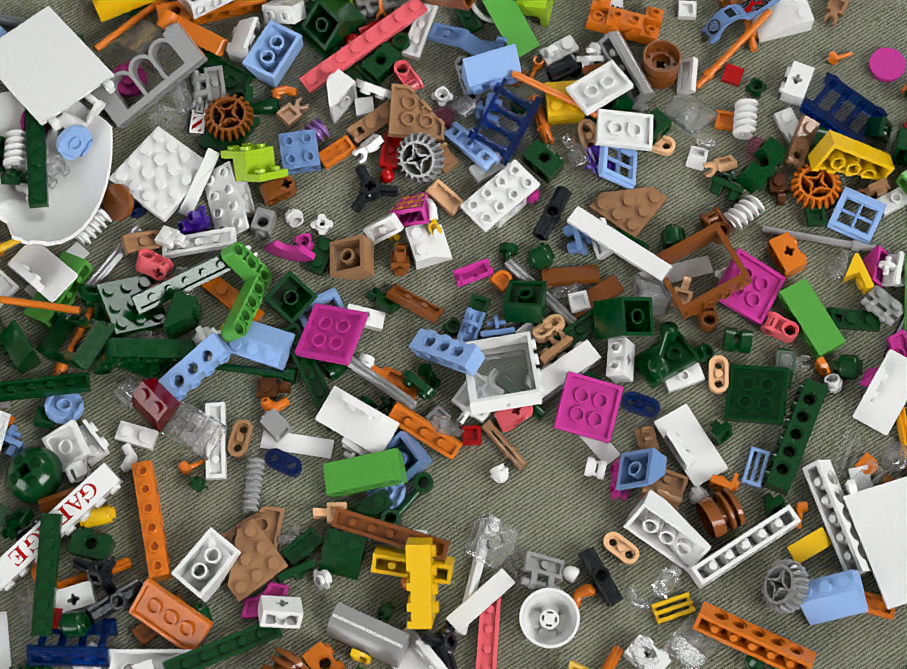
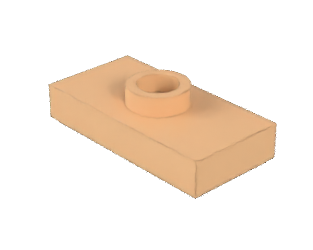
(445, 197)

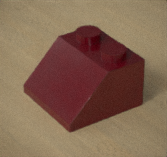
(154, 403)

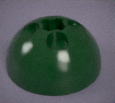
(40, 480)

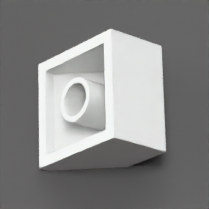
(243, 39)
(340, 93)
(425, 247)

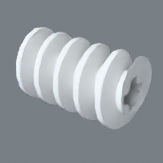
(745, 118)
(15, 150)
(742, 212)
(94, 225)

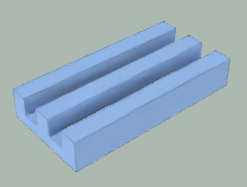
(750, 483)

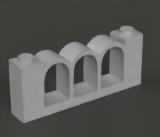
(184, 47)

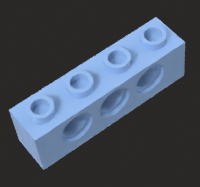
(447, 351)
(198, 356)

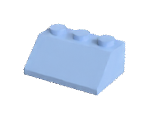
(273, 53)
(486, 69)
(264, 345)
(834, 597)

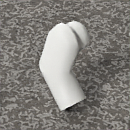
(130, 458)

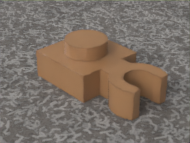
(835, 9)
(291, 114)

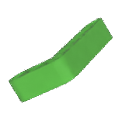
(256, 282)

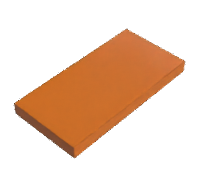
(170, 616)

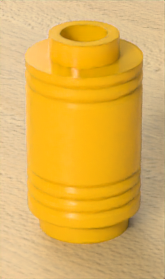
(100, 516)

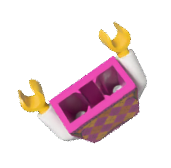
(416, 210)

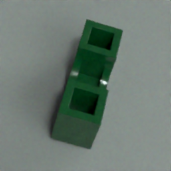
(770, 155)

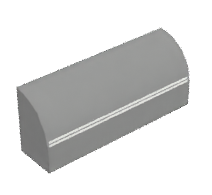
(616, 49)
(368, 635)

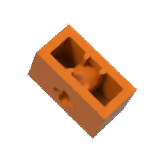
(786, 264)

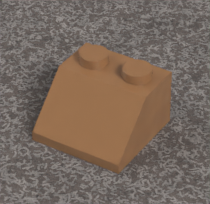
(352, 258)

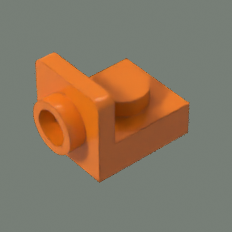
(719, 482)

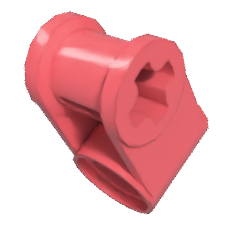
(409, 77)
(151, 264)
(778, 327)
(510, 418)

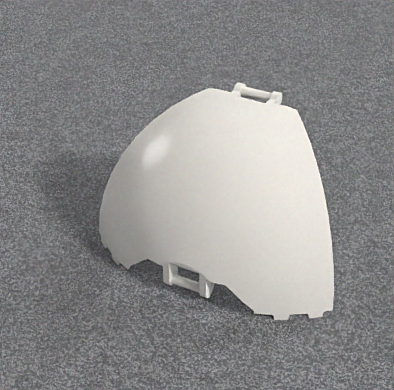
(74, 197)

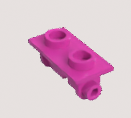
(473, 272)
(623, 494)

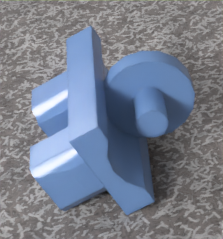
(481, 109)
(579, 244)
(496, 323)
(471, 325)
(13, 445)

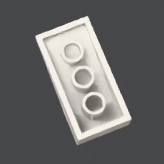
(666, 531)

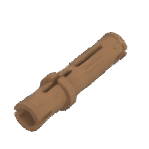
(519, 462)

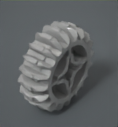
(422, 172)
(785, 586)

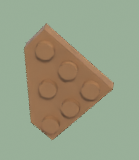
(412, 115)
(629, 208)
(268, 518)
(256, 563)

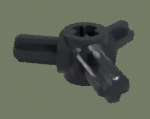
(377, 189)
(98, 571)
(443, 644)

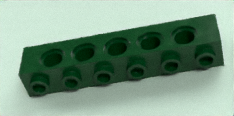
(816, 393)

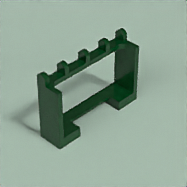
(89, 348)

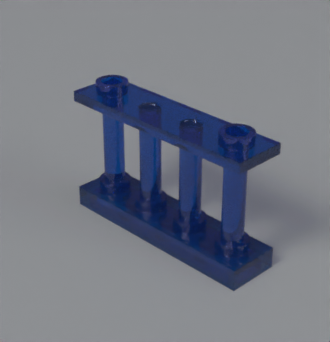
(826, 118)
(513, 136)
(75, 655)

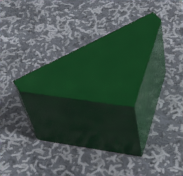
(879, 129)

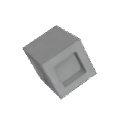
(263, 215)
(275, 425)

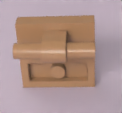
(669, 487)

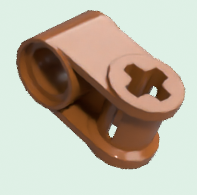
(275, 190)
(715, 216)
(707, 314)

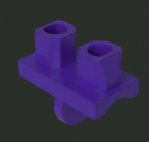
(593, 160)
(195, 221)

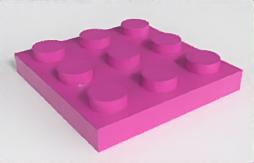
(758, 296)
(331, 334)
(588, 407)

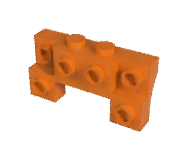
(631, 25)

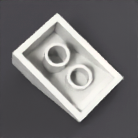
(787, 19)
(207, 564)

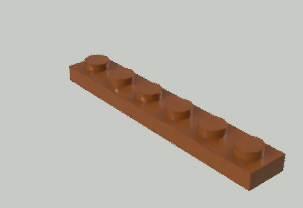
(384, 531)

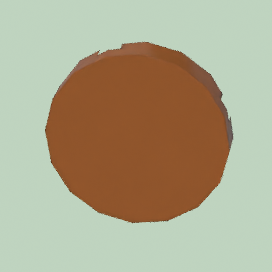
(118, 202)

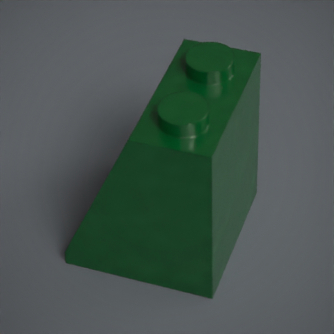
(332, 21)
(623, 318)

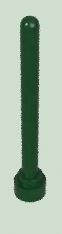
(287, 375)

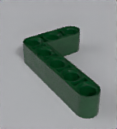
(140, 351)

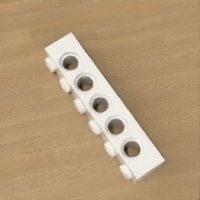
(836, 518)
(744, 547)

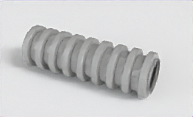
(253, 485)

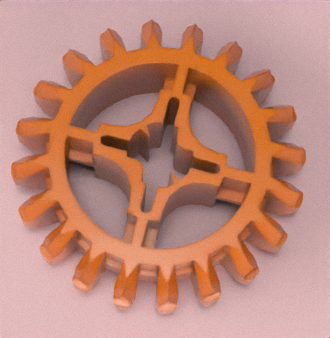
(804, 178)

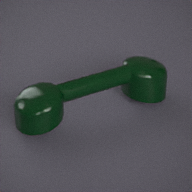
(657, 364)
(423, 484)

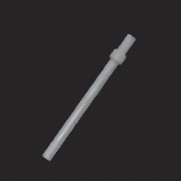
(854, 245)

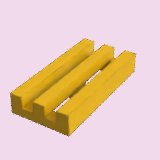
(688, 602)

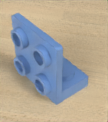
(299, 151)

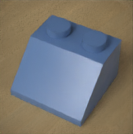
(413, 454)
(640, 468)

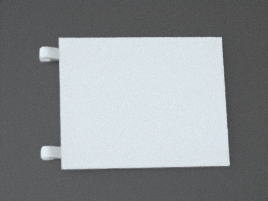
(49, 67)
(881, 526)

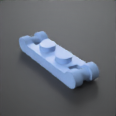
(475, 151)

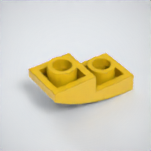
(809, 545)

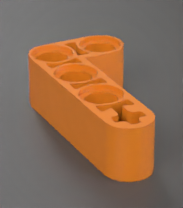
(200, 35)

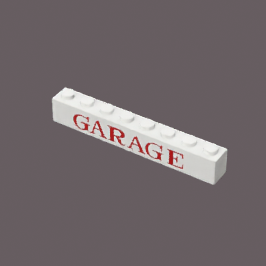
(74, 507)

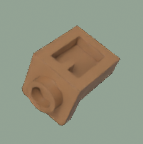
(450, 160)

